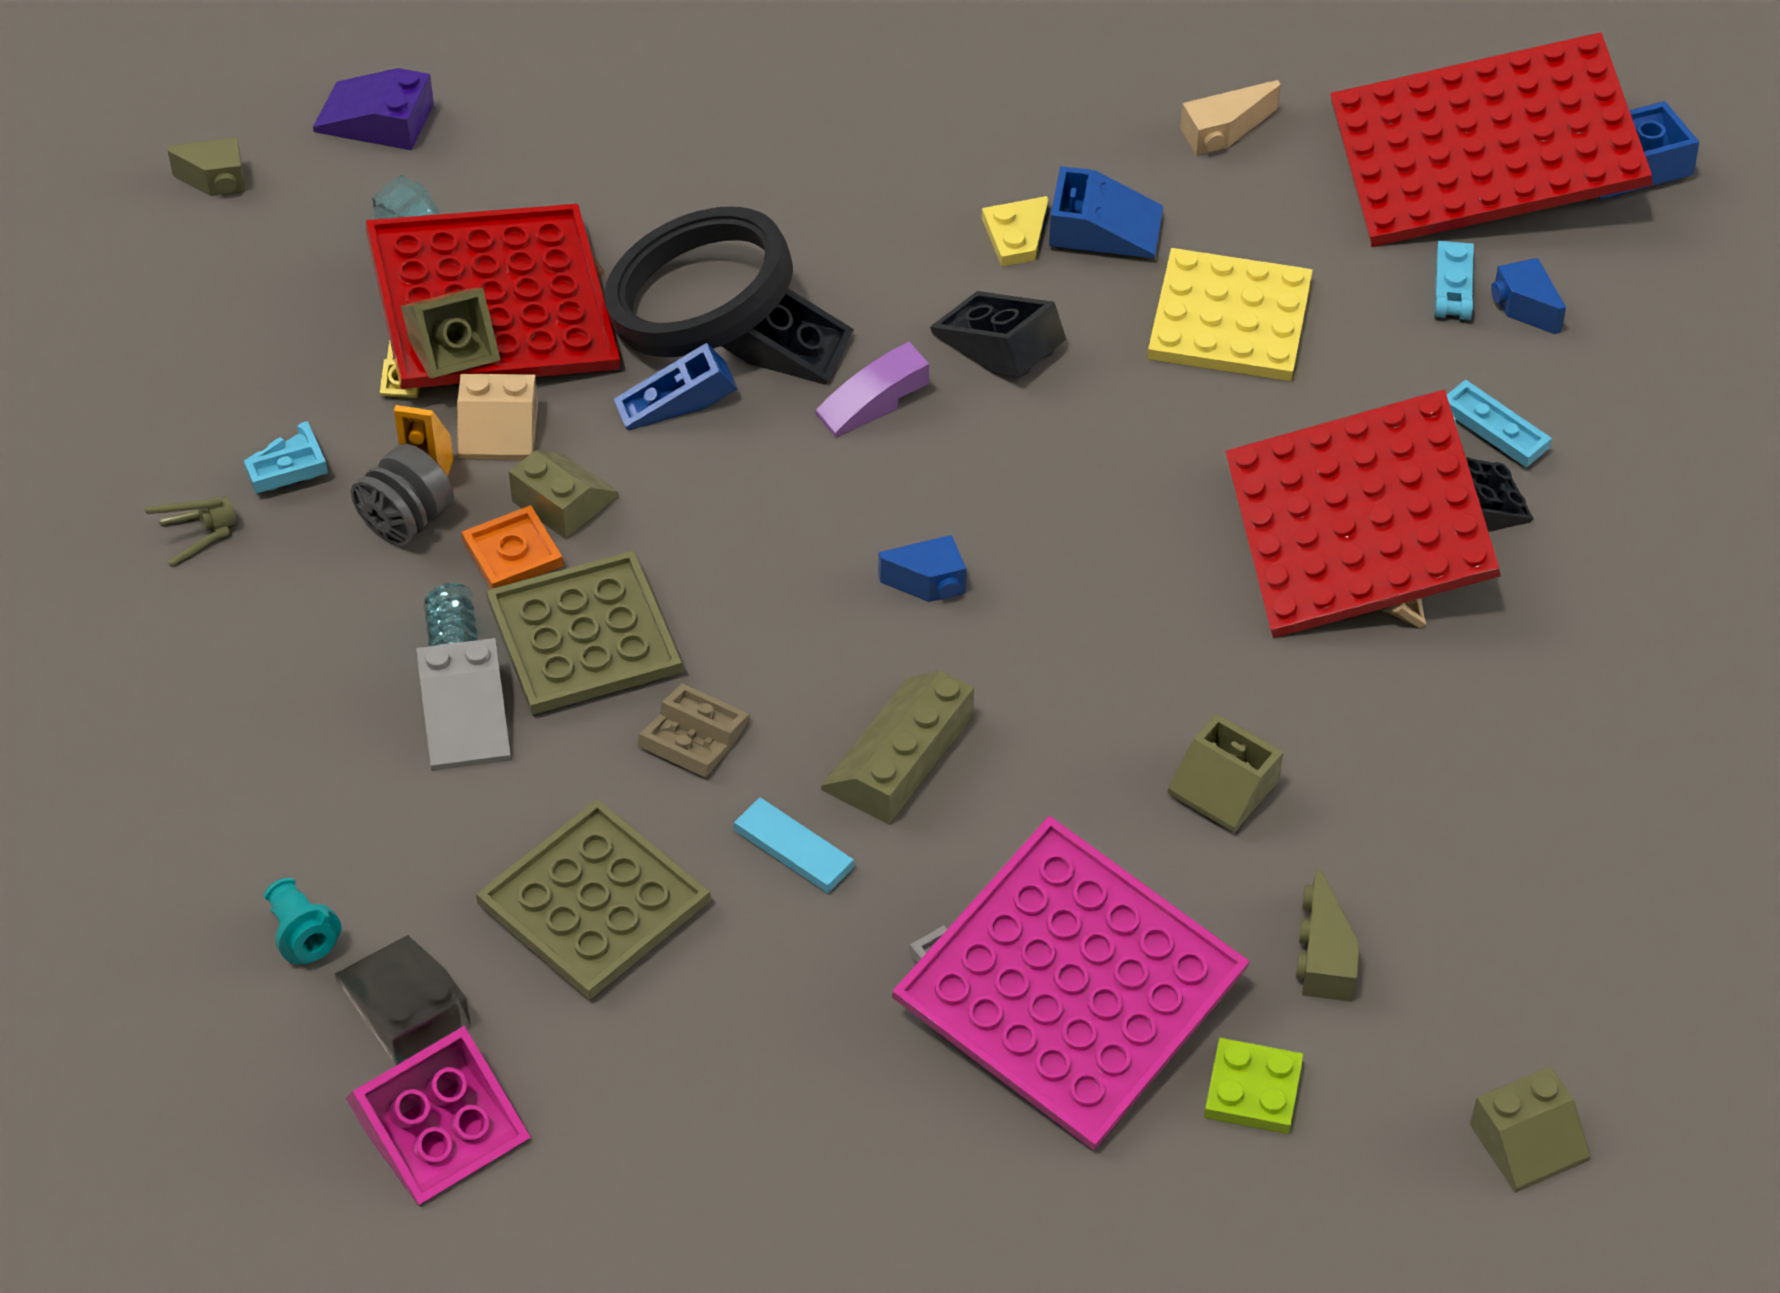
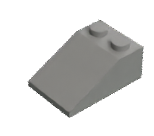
(463, 704)

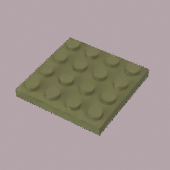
(583, 632)
(593, 898)

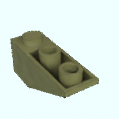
(1331, 947)

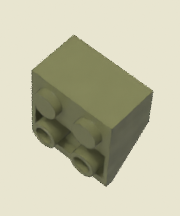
(1226, 772)

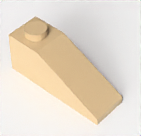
(1226, 117)

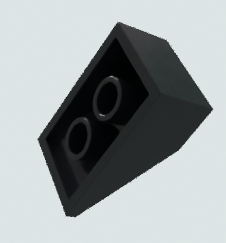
(1002, 331)
(795, 340)

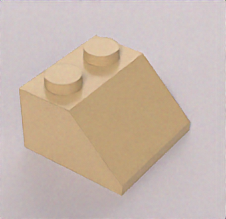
(496, 416)

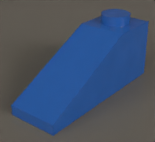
(677, 389)

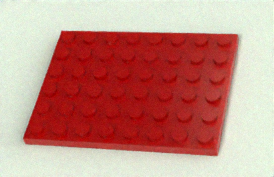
(1489, 139)

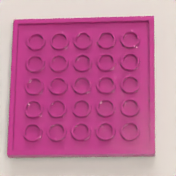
(1070, 981)

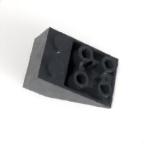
(1498, 495)

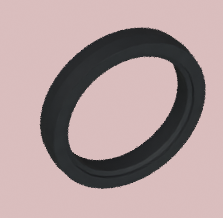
(679, 237)

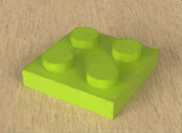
(1253, 1085)

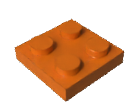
(512, 548)

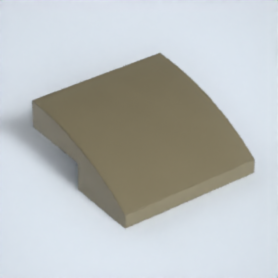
(693, 730)

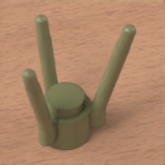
(213, 513)

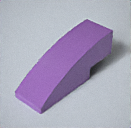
(874, 390)

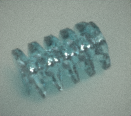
(450, 614)

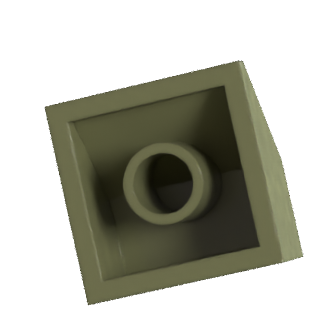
(451, 332)
(559, 491)
(1530, 1129)

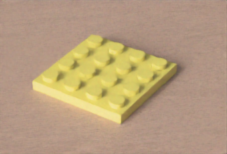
(1230, 314)

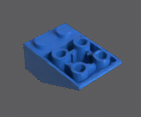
(1102, 215)

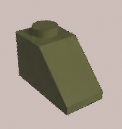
(209, 165)

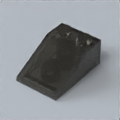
(405, 998)

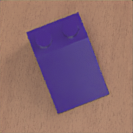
(379, 108)

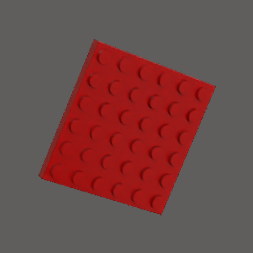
(533, 277)
(1361, 514)

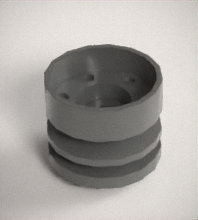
(402, 494)

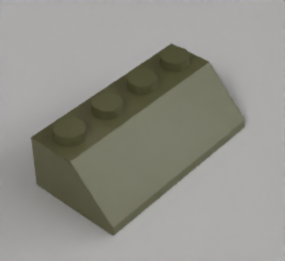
(902, 744)

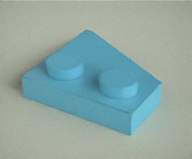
(286, 461)

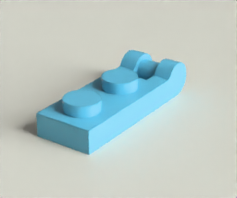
(1454, 280)

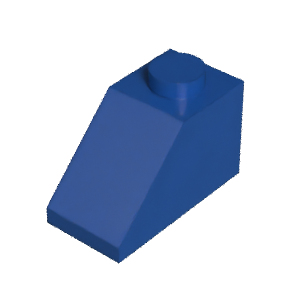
(1529, 295)
(925, 569)

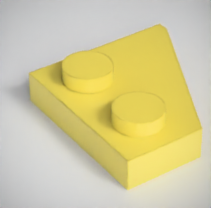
(1016, 229)

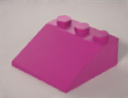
(438, 1116)

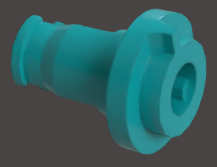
(305, 929)

